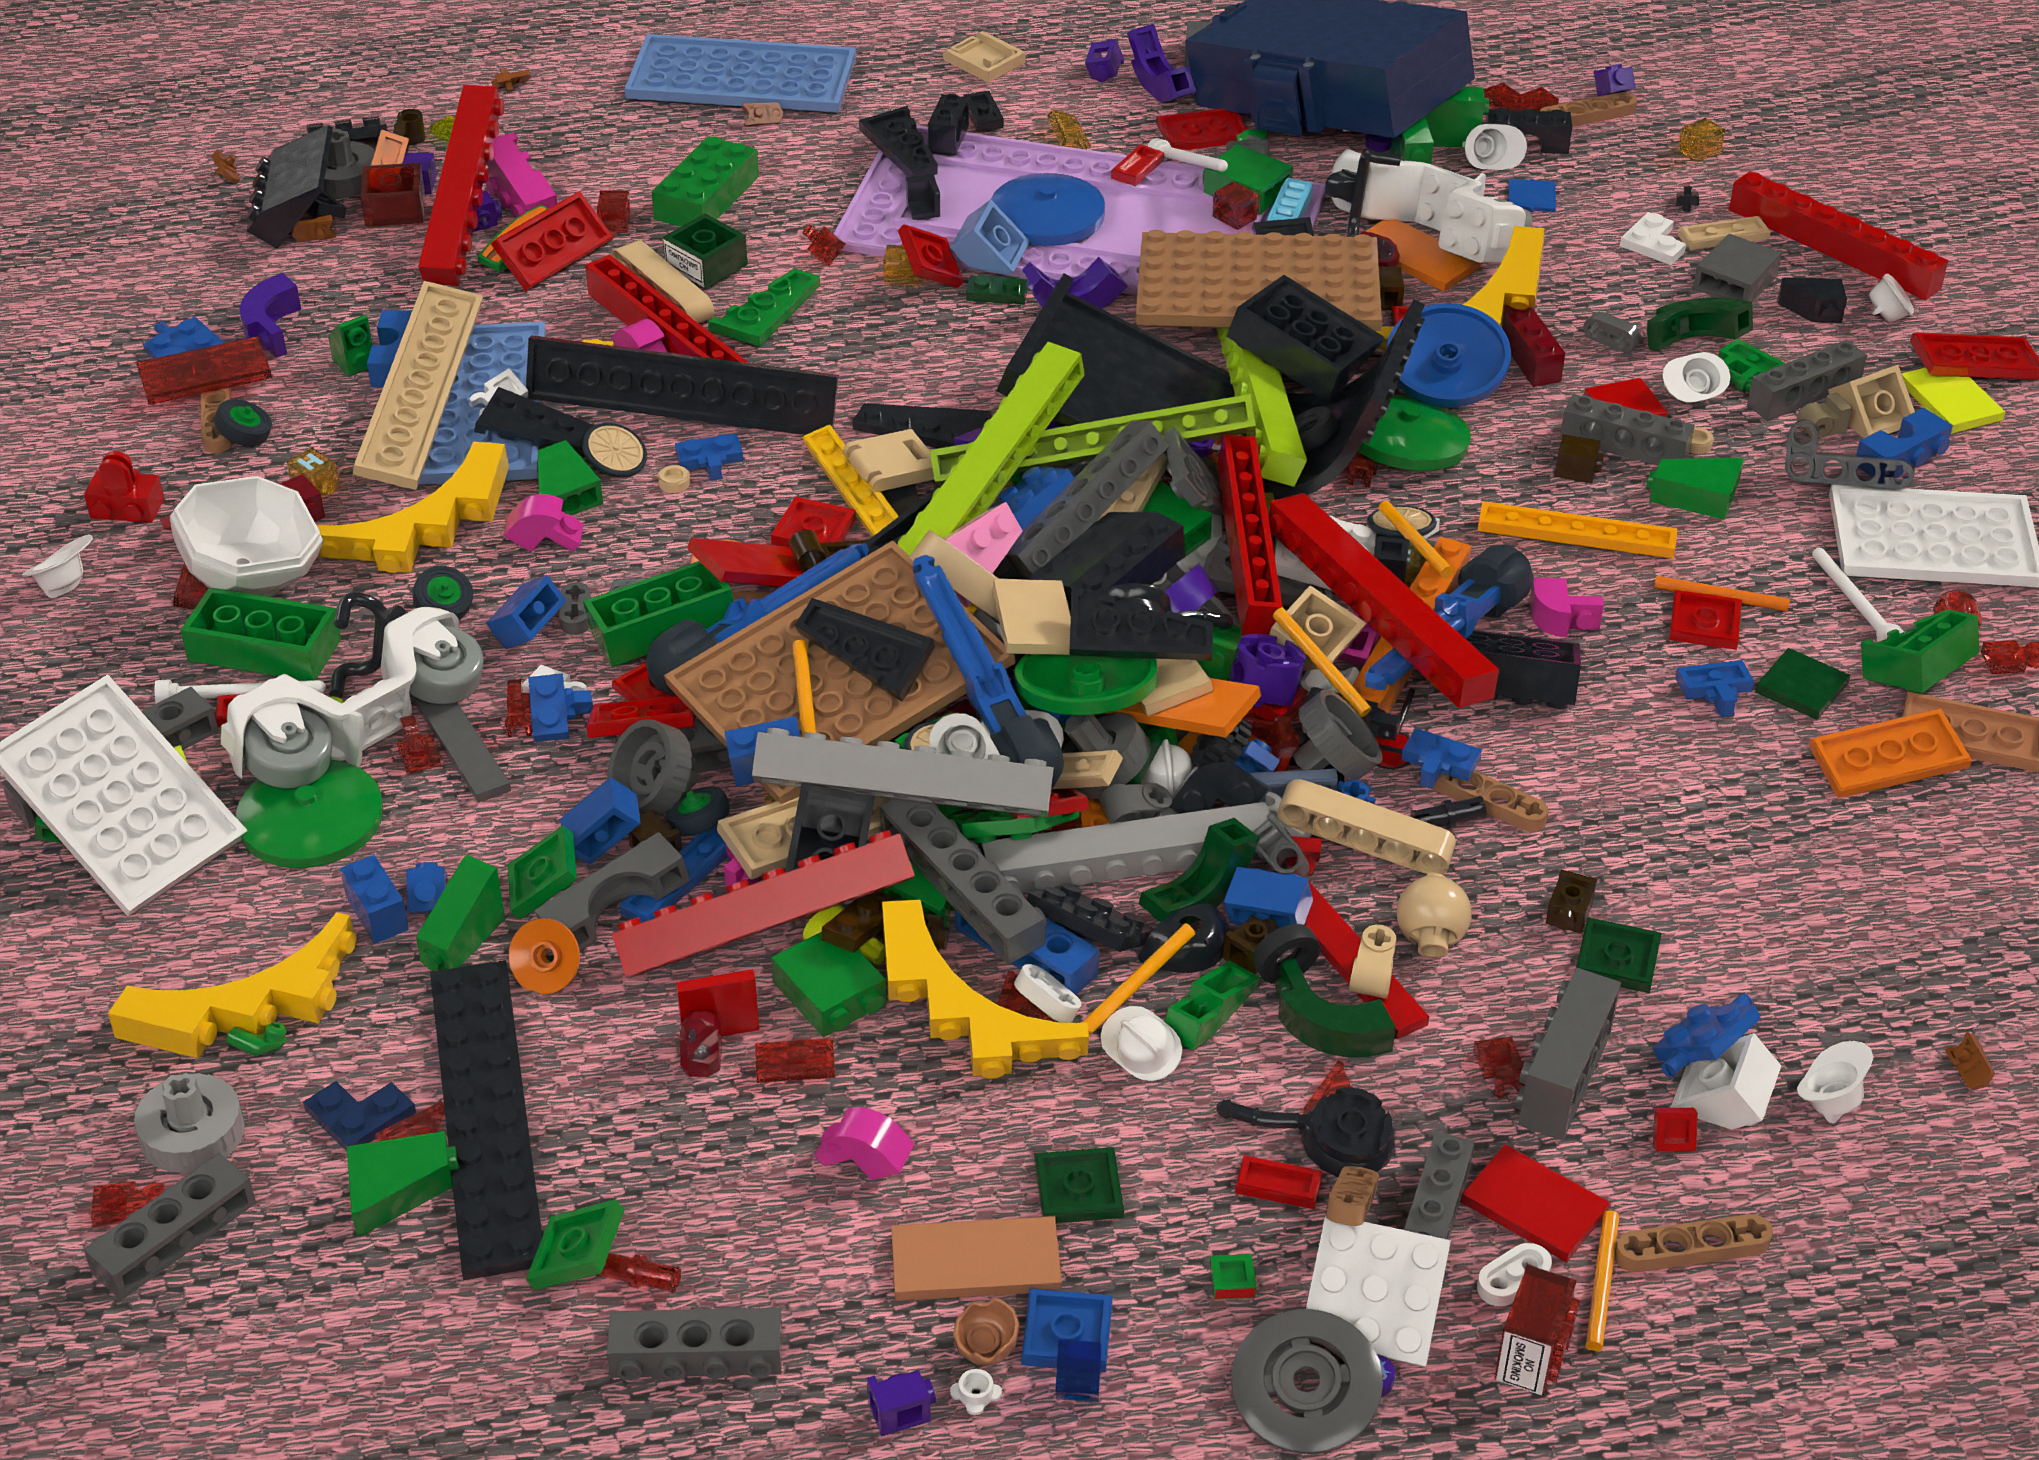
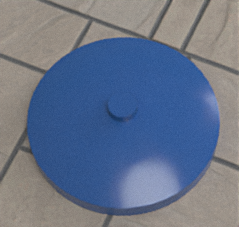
(1051, 207)
(1456, 357)

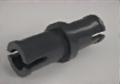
(1451, 813)

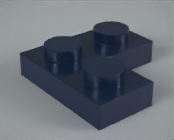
(355, 1121)

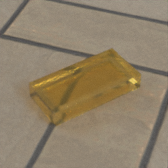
(1068, 129)

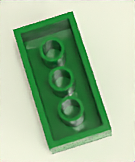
(705, 182)
(636, 614)
(261, 634)

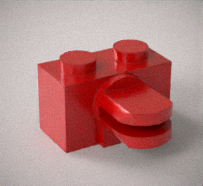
(123, 492)

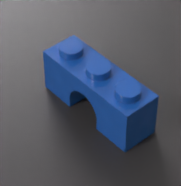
(390, 333)
(1919, 439)

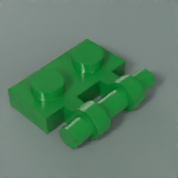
(1746, 360)

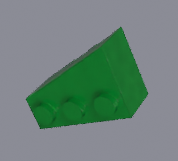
(1922, 654)

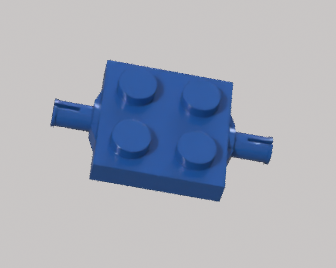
(186, 336)
(1705, 1033)

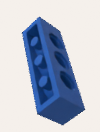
(1063, 956)

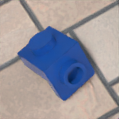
(1257, 757)
(425, 887)

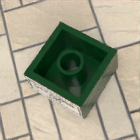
(705, 250)

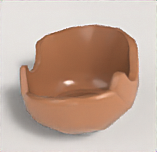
(986, 1332)

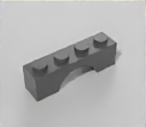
(648, 869)

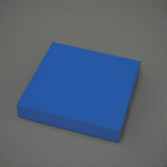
(1064, 1316)

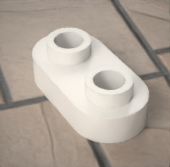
(1508, 1271)

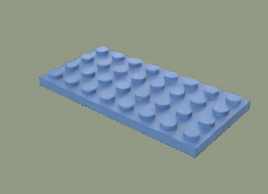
(741, 72)
(488, 354)

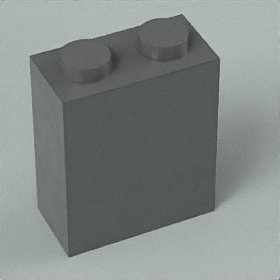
(1737, 269)

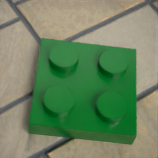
(542, 872)
(575, 1244)

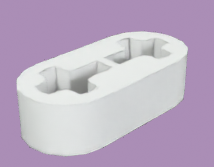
(1047, 993)

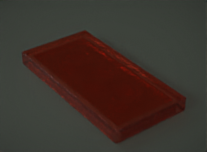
(203, 370)

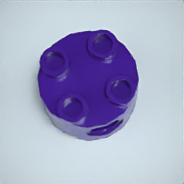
(1269, 666)

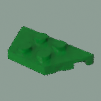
(988, 824)

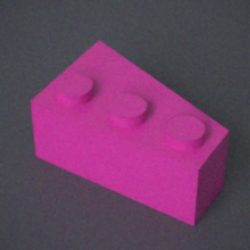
(514, 179)

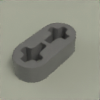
(1612, 331)
(571, 608)

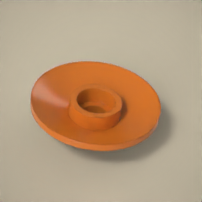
(529, 957)

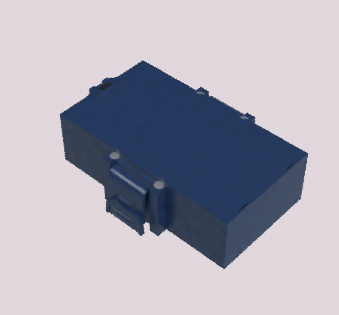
(1331, 63)

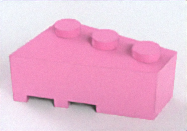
(986, 539)

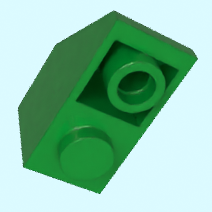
(351, 345)

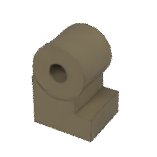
(1830, 417)

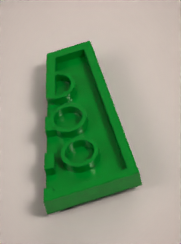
(767, 309)

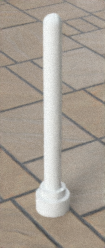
(1187, 157)
(1854, 595)
(166, 689)

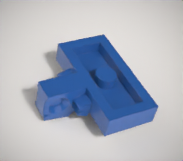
(709, 453)
(1716, 683)
(555, 705)
(1440, 756)

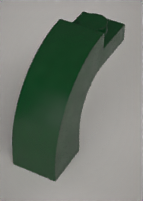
(1699, 317)
(1209, 877)
(1331, 1027)

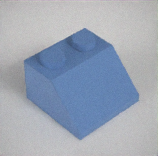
(990, 241)

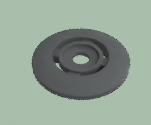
(1333, 1411)

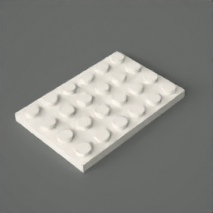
(1935, 535)
(117, 795)

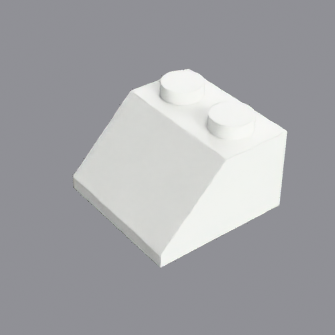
(1731, 1088)

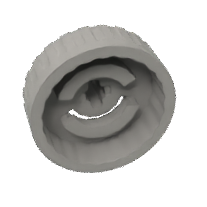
(187, 1103)

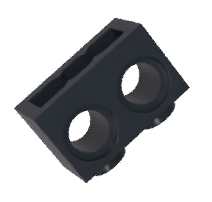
(948, 124)

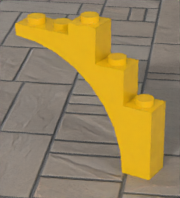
(1513, 282)
(431, 522)
(957, 1010)
(190, 1018)

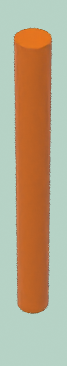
(1748, 598)

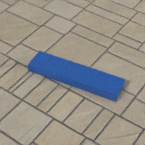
(700, 858)

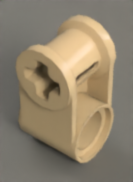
(1374, 962)

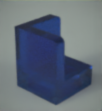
(1078, 1371)

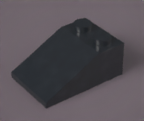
(827, 821)

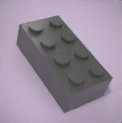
(1567, 1053)

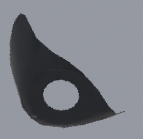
(1194, 955)

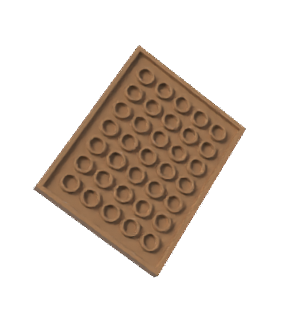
(1207, 275)
(754, 677)

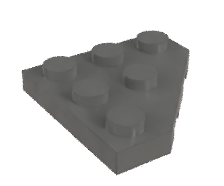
(1191, 476)

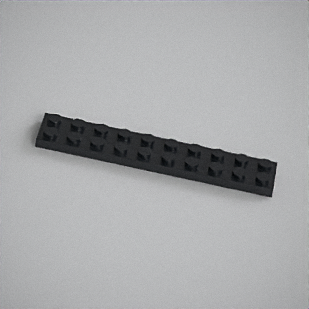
(680, 386)
(486, 1120)

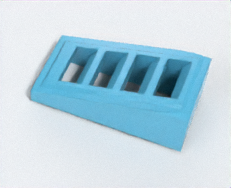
(1291, 200)

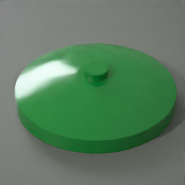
(1418, 436)
(1084, 682)
(314, 821)

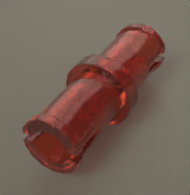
(640, 1271)

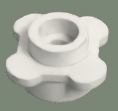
(975, 1380)

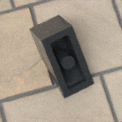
(1814, 298)

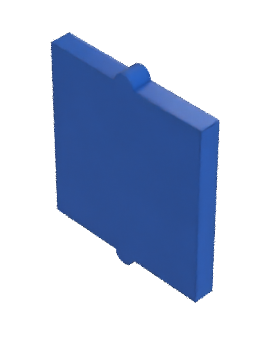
(1532, 194)

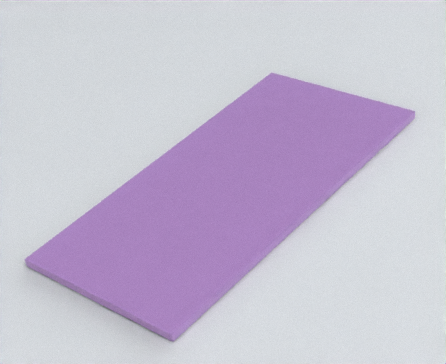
(1164, 200)

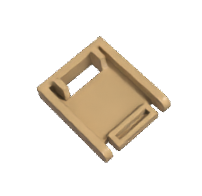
(984, 56)
(888, 460)

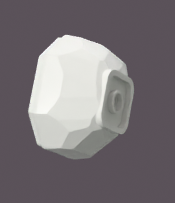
(245, 535)

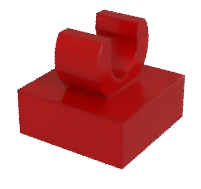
(1311, 849)
(1675, 1129)

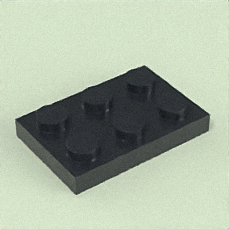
(368, 128)
(1091, 917)

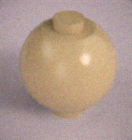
(1433, 914)

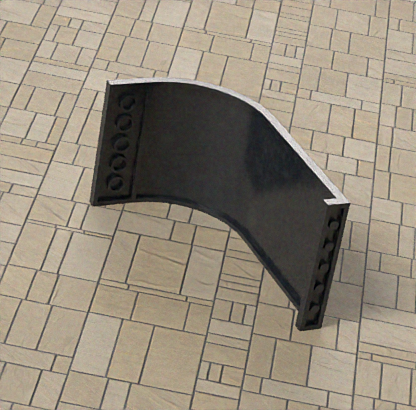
(1141, 373)

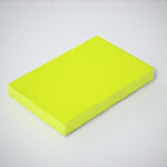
(1953, 399)

